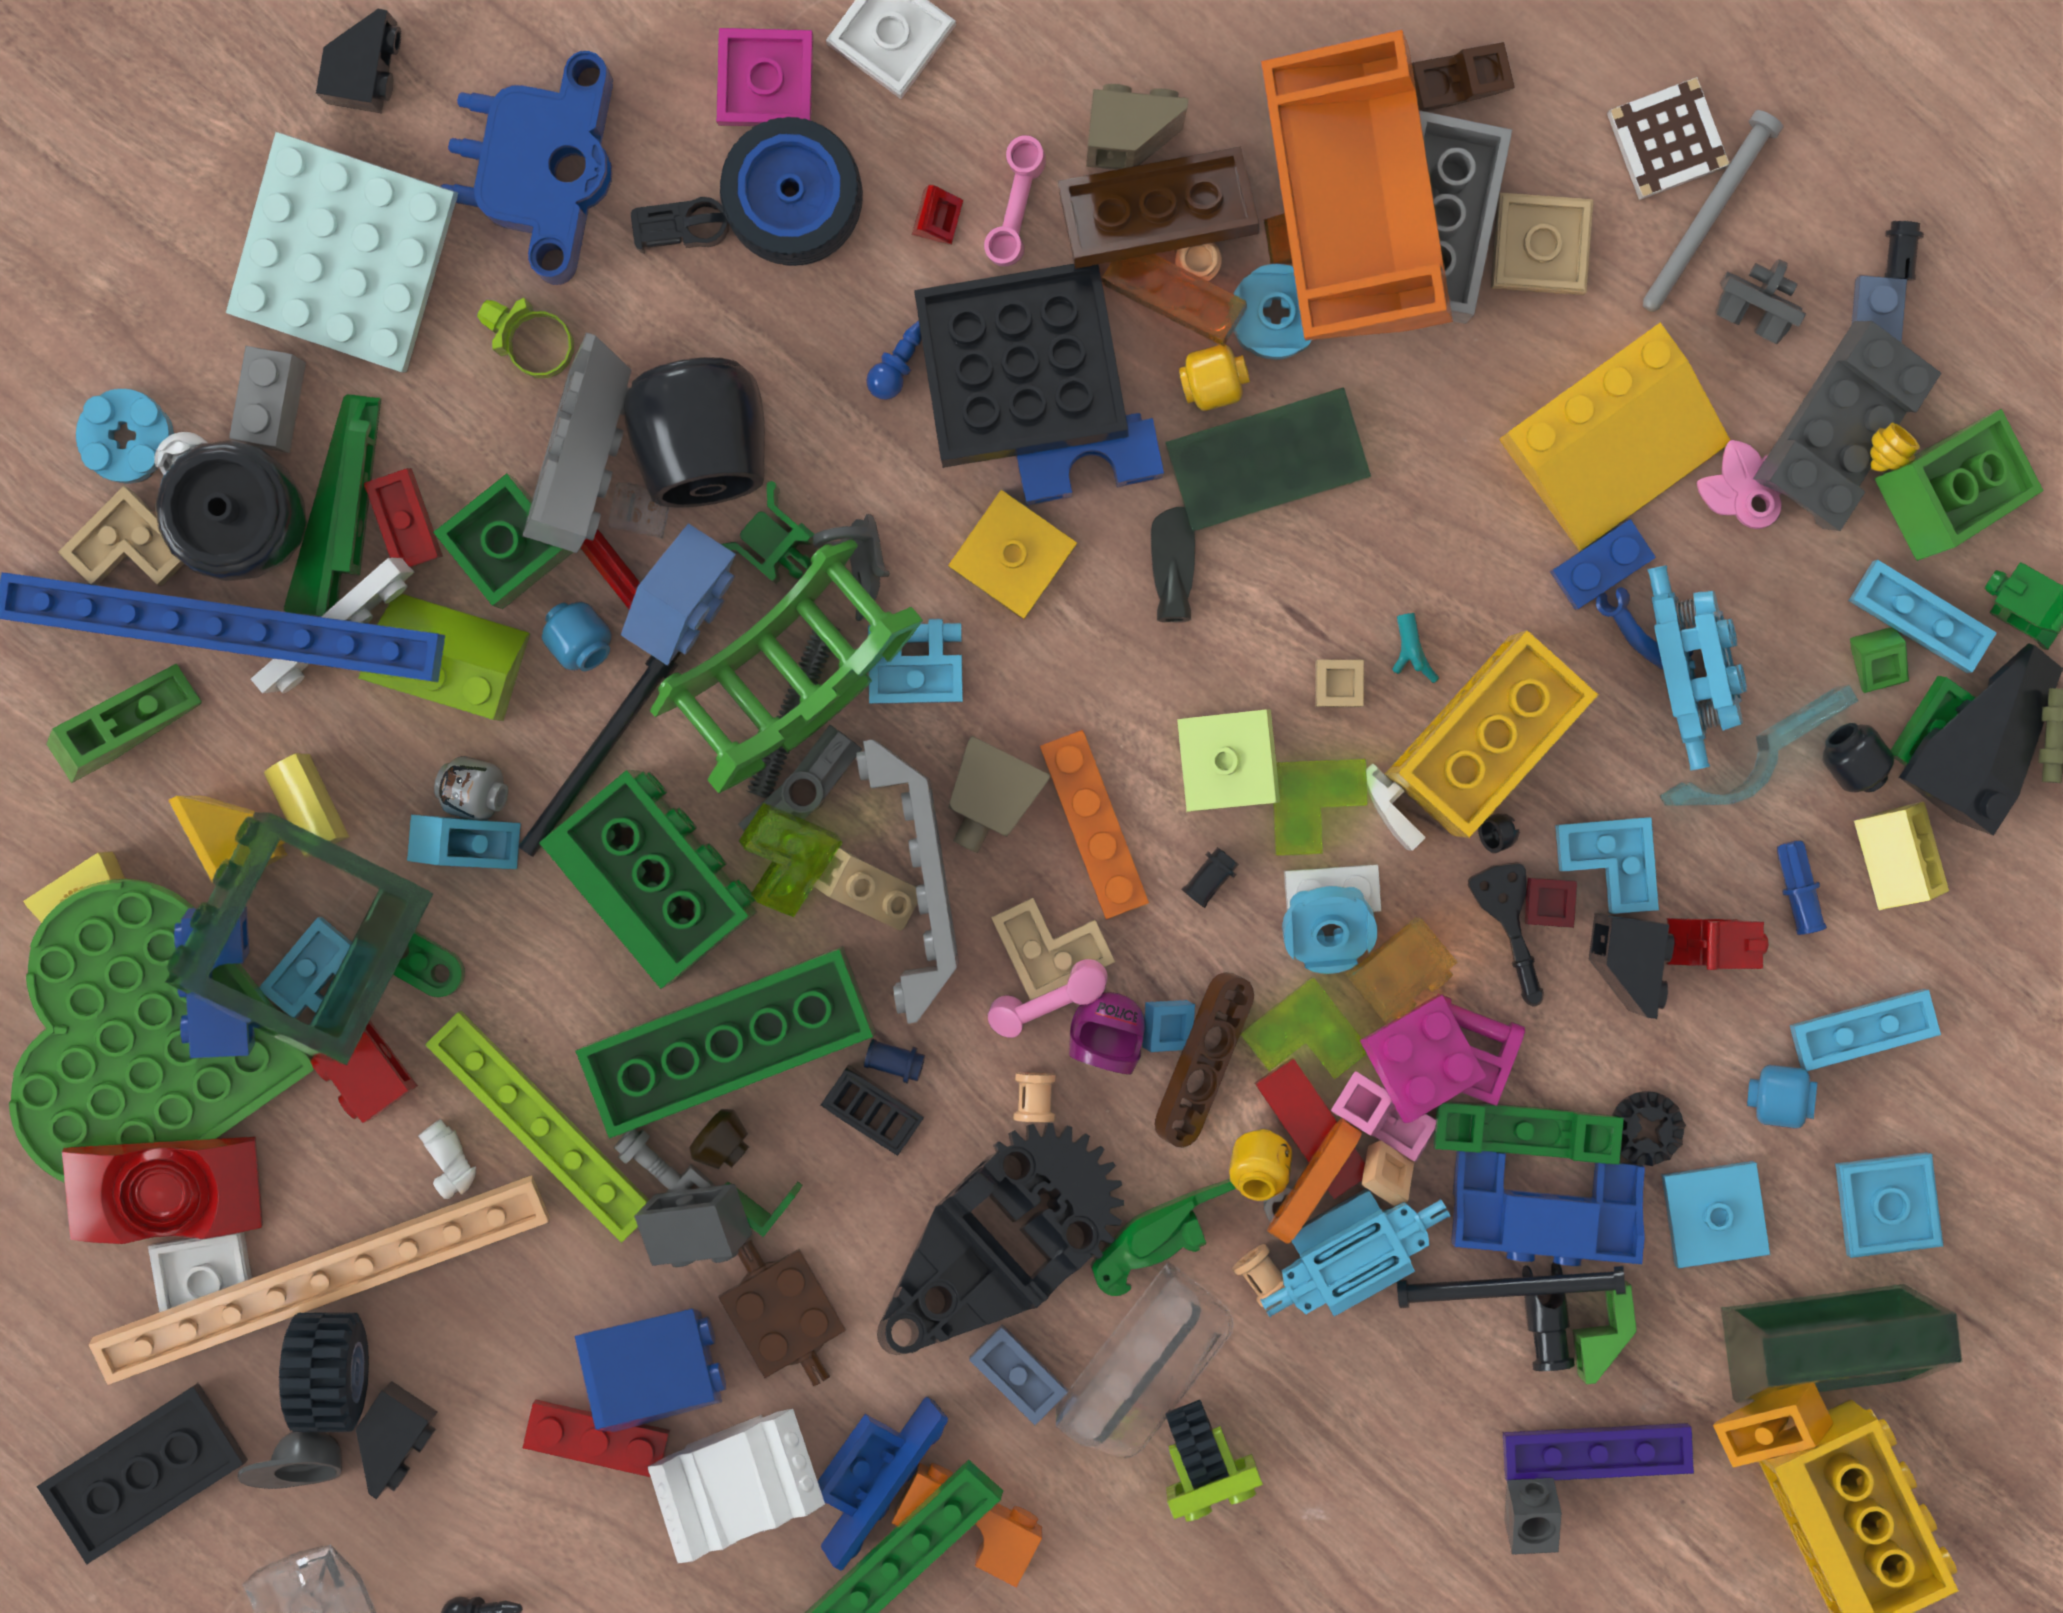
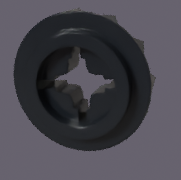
(1669, 1132)

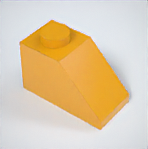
(1775, 1425)

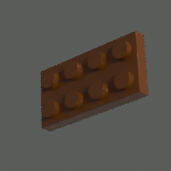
(1158, 207)

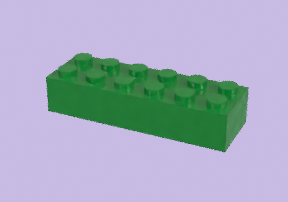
(726, 1042)

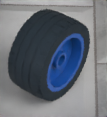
(816, 166)

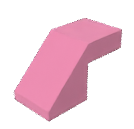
(1372, 1111)

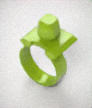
(504, 323)

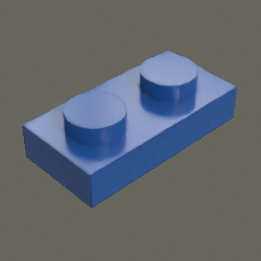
(1602, 564)

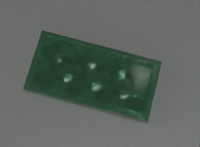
(1268, 459)

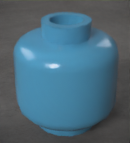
(576, 636)
(1783, 1096)

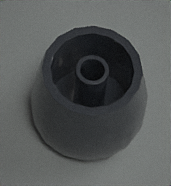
(697, 431)
(230, 511)

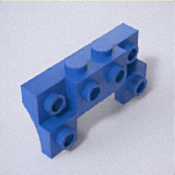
(1547, 1224)

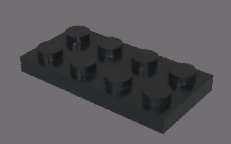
(142, 1473)

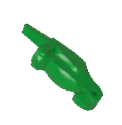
(1153, 1238)

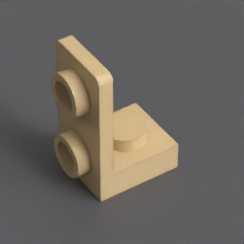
(868, 889)

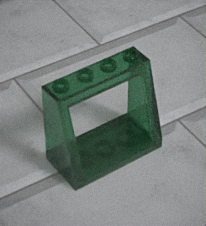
(363, 971)
(1838, 1341)

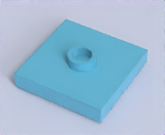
(1889, 1204)
(1715, 1214)

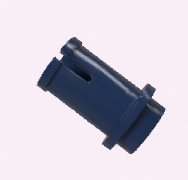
(894, 1060)

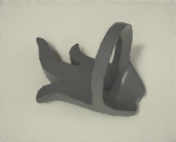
(867, 558)

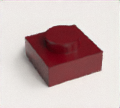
(1550, 902)

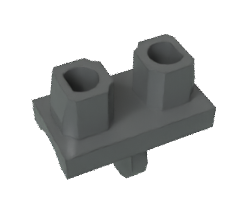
(1778, 313)

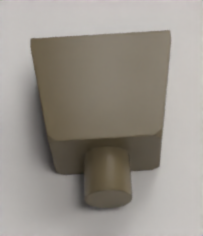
(992, 792)

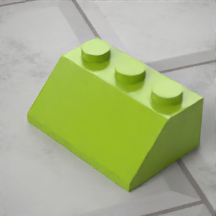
(476, 663)

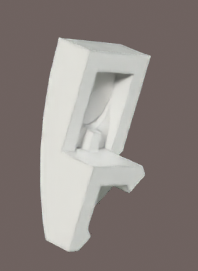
(1383, 794)

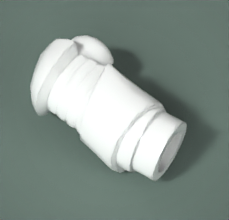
(448, 1153)

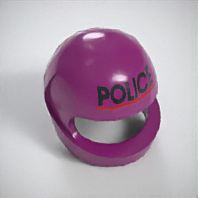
(1108, 1033)

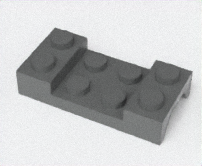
(1829, 438)

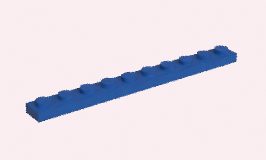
(222, 627)

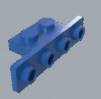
(871, 1473)

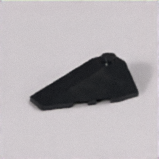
(1983, 754)

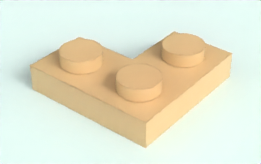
(119, 530)
(1039, 958)

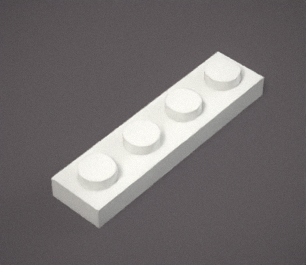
(382, 584)

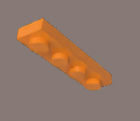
(1094, 824)

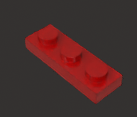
(572, 1435)

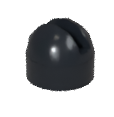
(1507, 834)

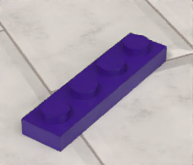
(1599, 1452)

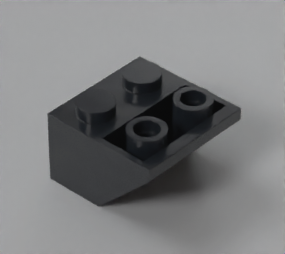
(1632, 960)

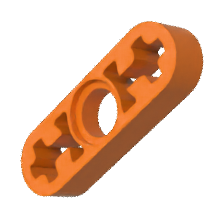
(1314, 1181)

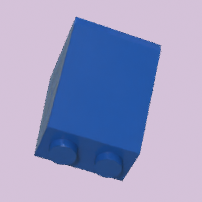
(650, 1369)

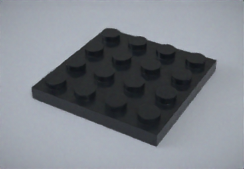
(1020, 364)

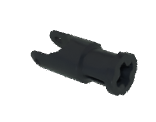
(1549, 1327)

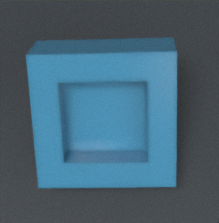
(1167, 1025)

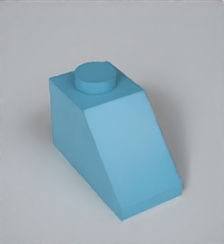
(463, 842)

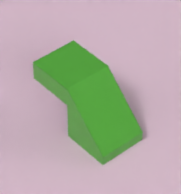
(1600, 1345)

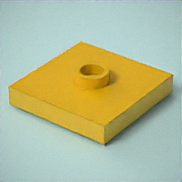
(1012, 554)

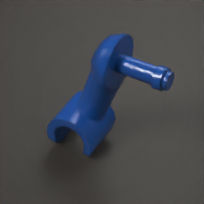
(1630, 629)

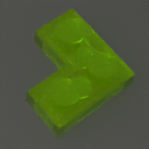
(1307, 788)
(797, 853)
(1307, 1018)

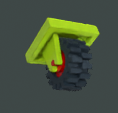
(1205, 1465)

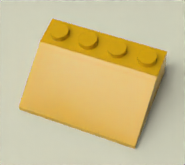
(1617, 437)

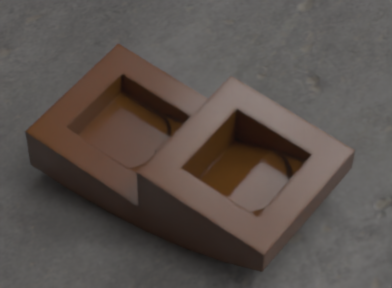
(1462, 77)

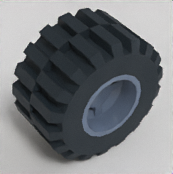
(323, 1372)

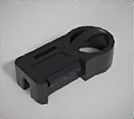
(671, 222)

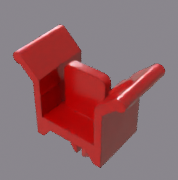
(1718, 943)

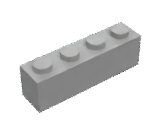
(579, 448)

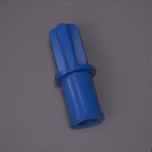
(1800, 887)

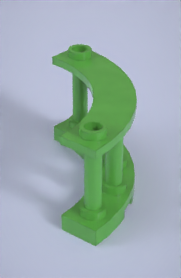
(817, 702)

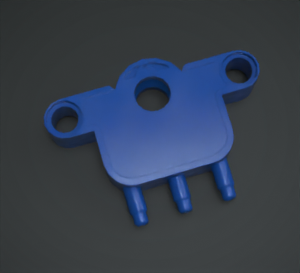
(519, 157)

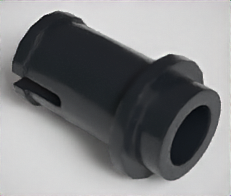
(1903, 249)
(1210, 877)

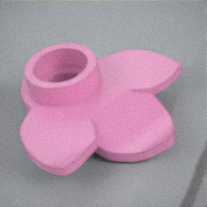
(1736, 488)

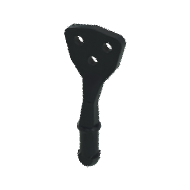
(1508, 915)

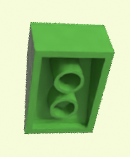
(1959, 486)

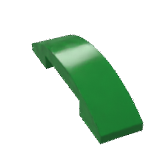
(1528, 1131)

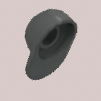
(296, 1461)

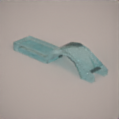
(1768, 745)

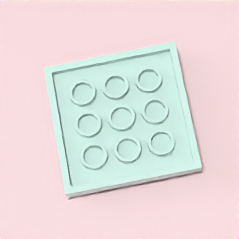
(341, 252)

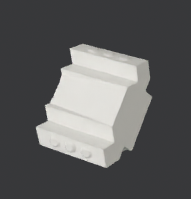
(735, 1484)

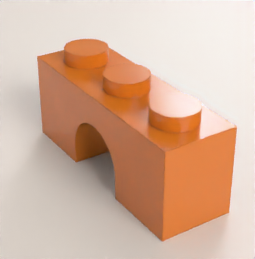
(1007, 1534)

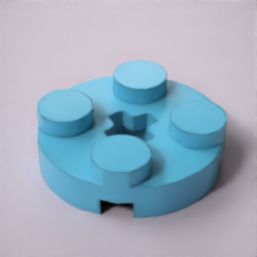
(1254, 329)
(104, 416)
(1326, 906)

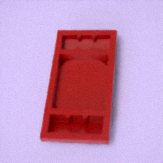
(162, 1190)

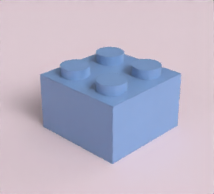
(679, 595)

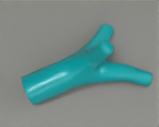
(1411, 648)

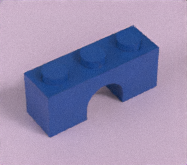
(1132, 458)
(206, 1027)

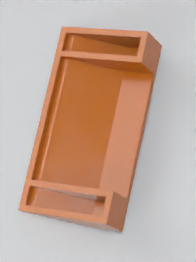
(1357, 189)

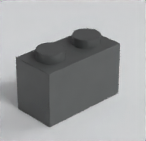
(693, 1225)

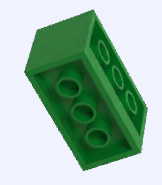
(619, 882)

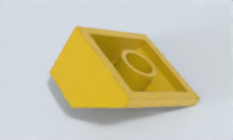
(213, 828)

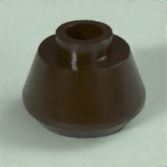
(720, 1140)

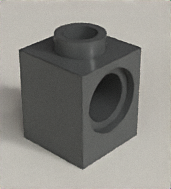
(1532, 1516)

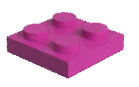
(763, 75)
(1423, 1059)

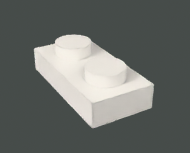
(1361, 877)

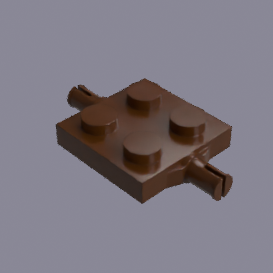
(782, 1313)

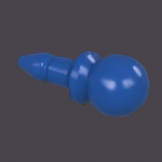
(886, 378)

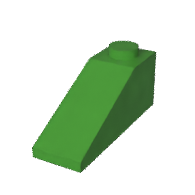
(121, 722)

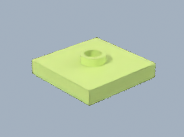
(1228, 760)

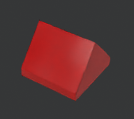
(937, 215)

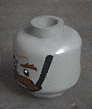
(470, 788)

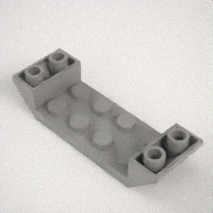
(919, 985)

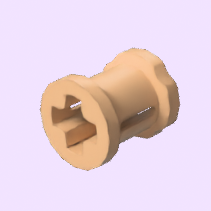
(1034, 1097)
(1260, 1272)

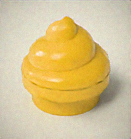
(1892, 448)

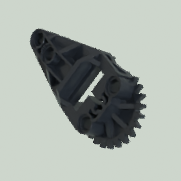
(973, 1268)

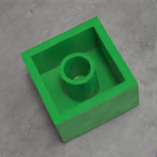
(490, 543)

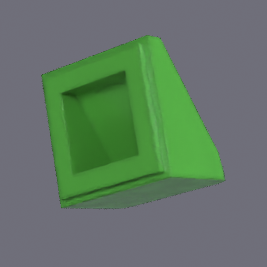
(1880, 659)

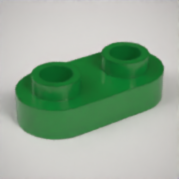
(420, 966)

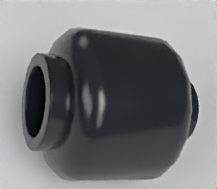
(1858, 758)

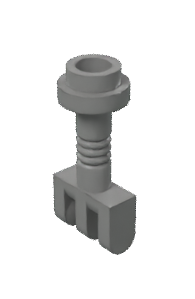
(633, 1146)

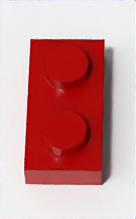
(403, 518)

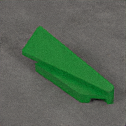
(339, 511)

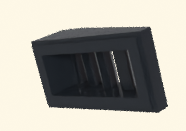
(852, 1076)

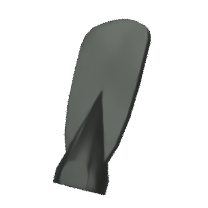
(1173, 564)

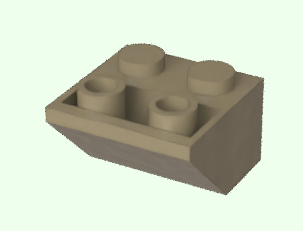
(1131, 125)

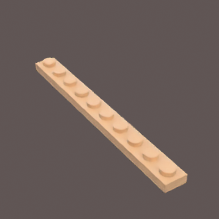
(319, 1280)

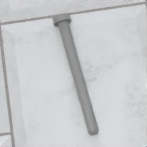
(1763, 126)

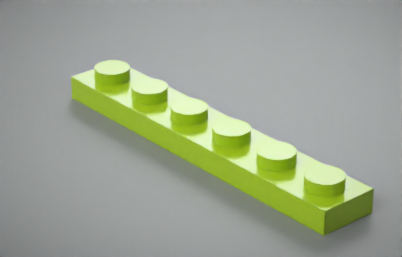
(538, 1124)

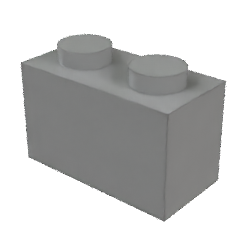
(267, 399)

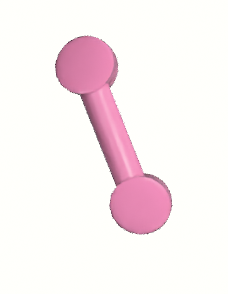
(1027, 162)
(1084, 986)

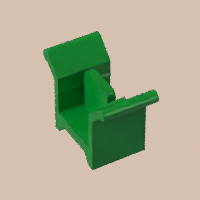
(773, 541)
(2028, 603)

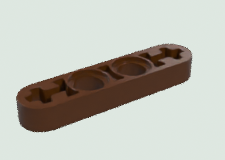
(1197, 1057)

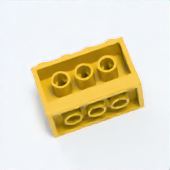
(1491, 734)
(1860, 1520)

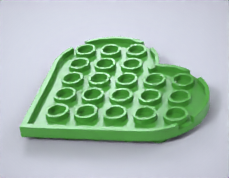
(112, 1038)

